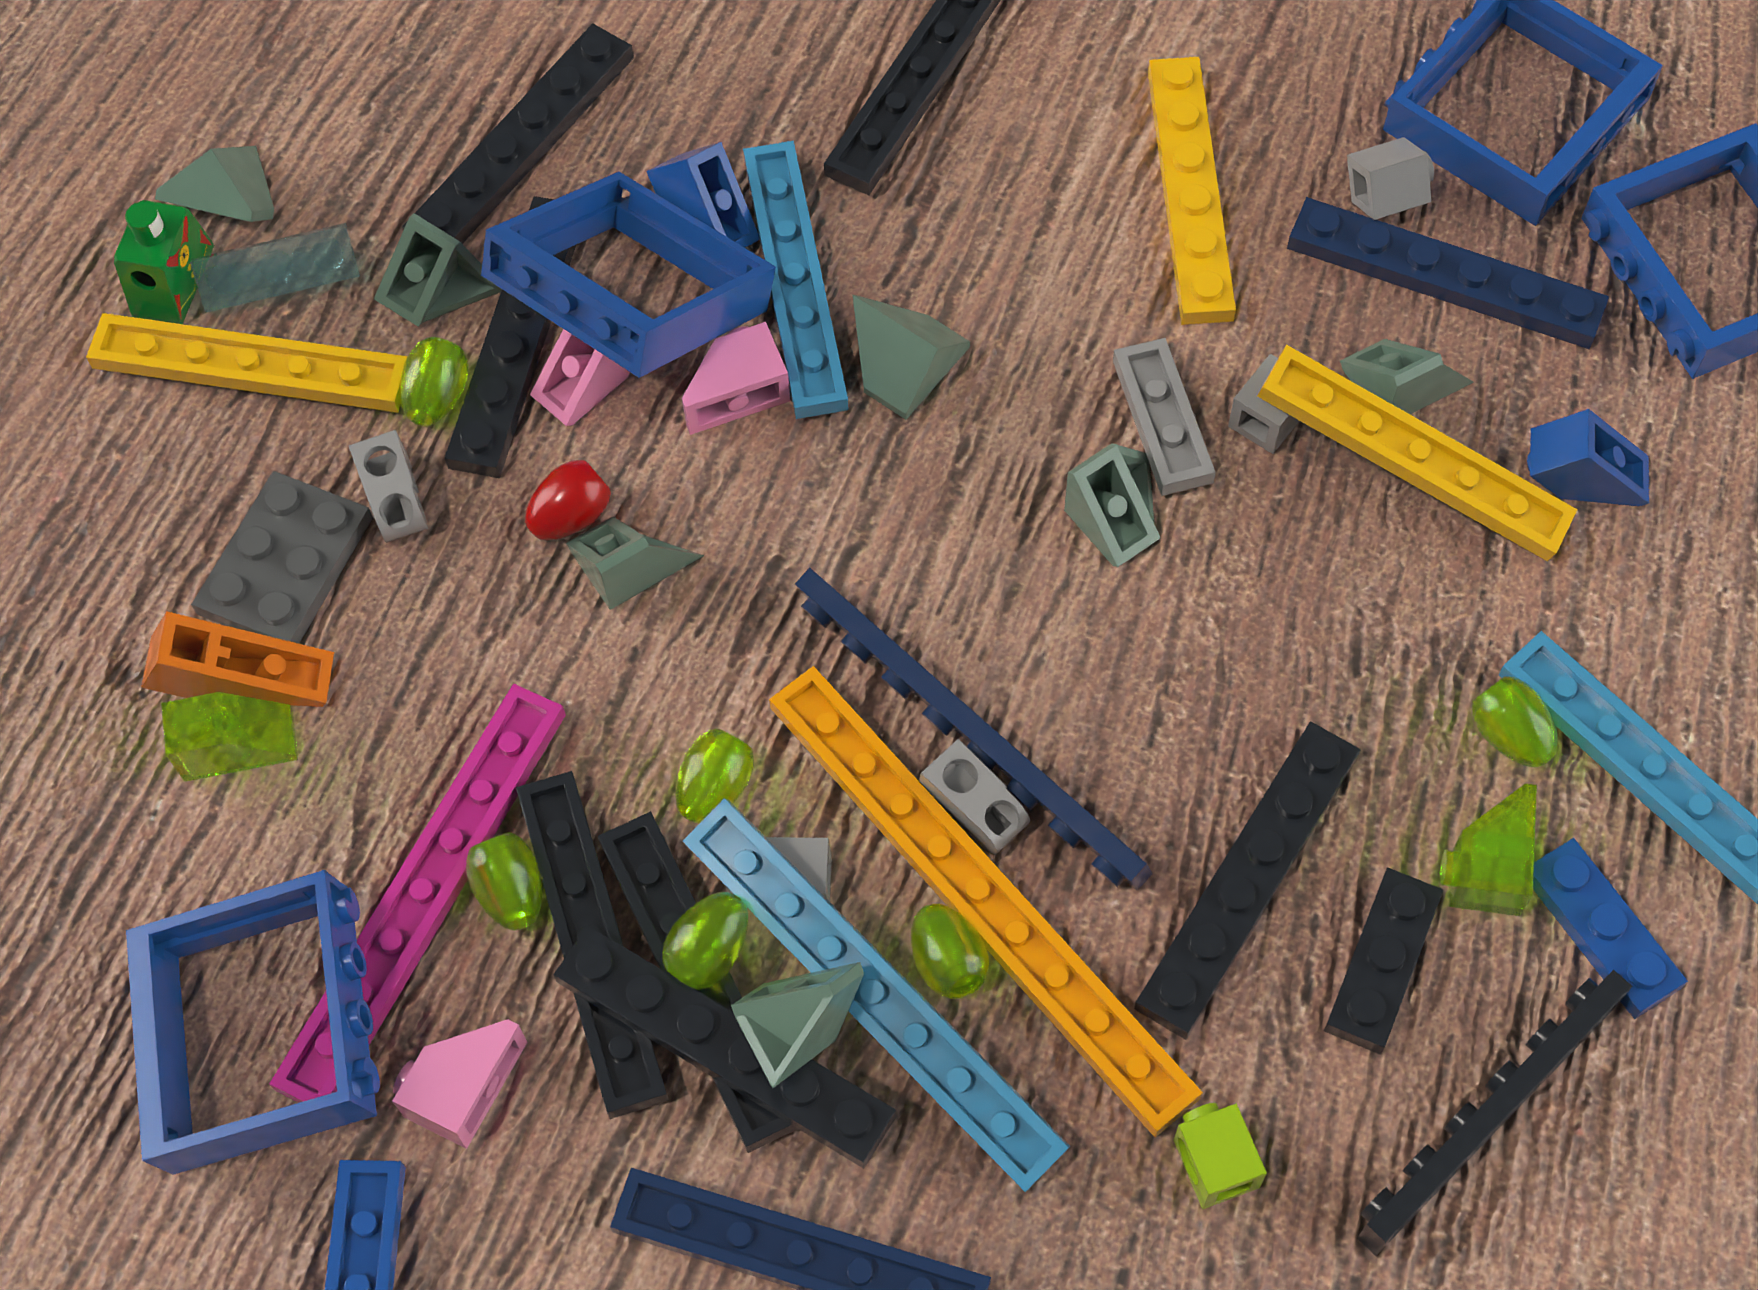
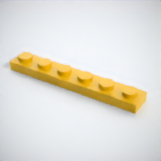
(1191, 191)
(247, 362)
(1417, 453)

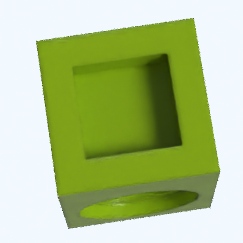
(1218, 1154)

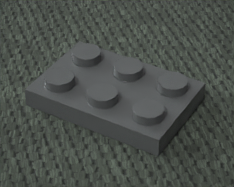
(282, 559)

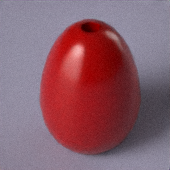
(566, 501)

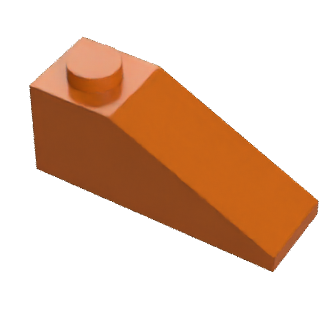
(204, 657)

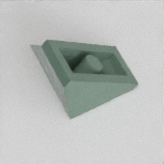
(222, 183)
(431, 274)
(903, 353)
(1403, 374)
(1113, 502)
(625, 561)
(796, 1017)

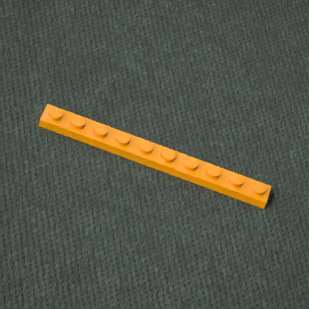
(977, 889)

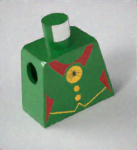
(156, 260)

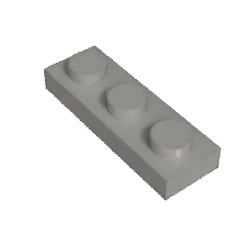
(1163, 417)

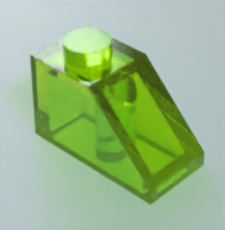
(226, 734)
(1494, 858)

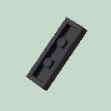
(1383, 961)

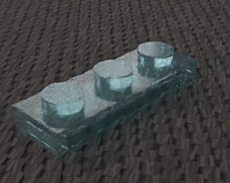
(275, 267)

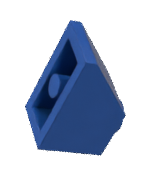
(708, 190)
(1588, 461)

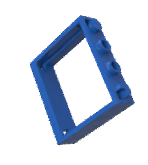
(1561, 33)
(523, 264)
(1644, 271)
(160, 1032)

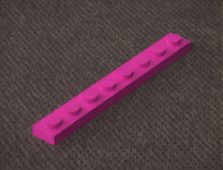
(429, 879)

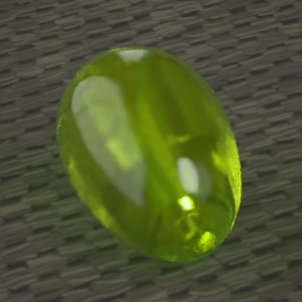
(432, 380)
(1516, 722)
(712, 770)
(506, 880)
(706, 940)
(948, 951)

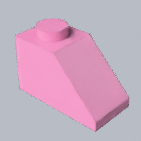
(575, 379)
(736, 379)
(458, 1080)

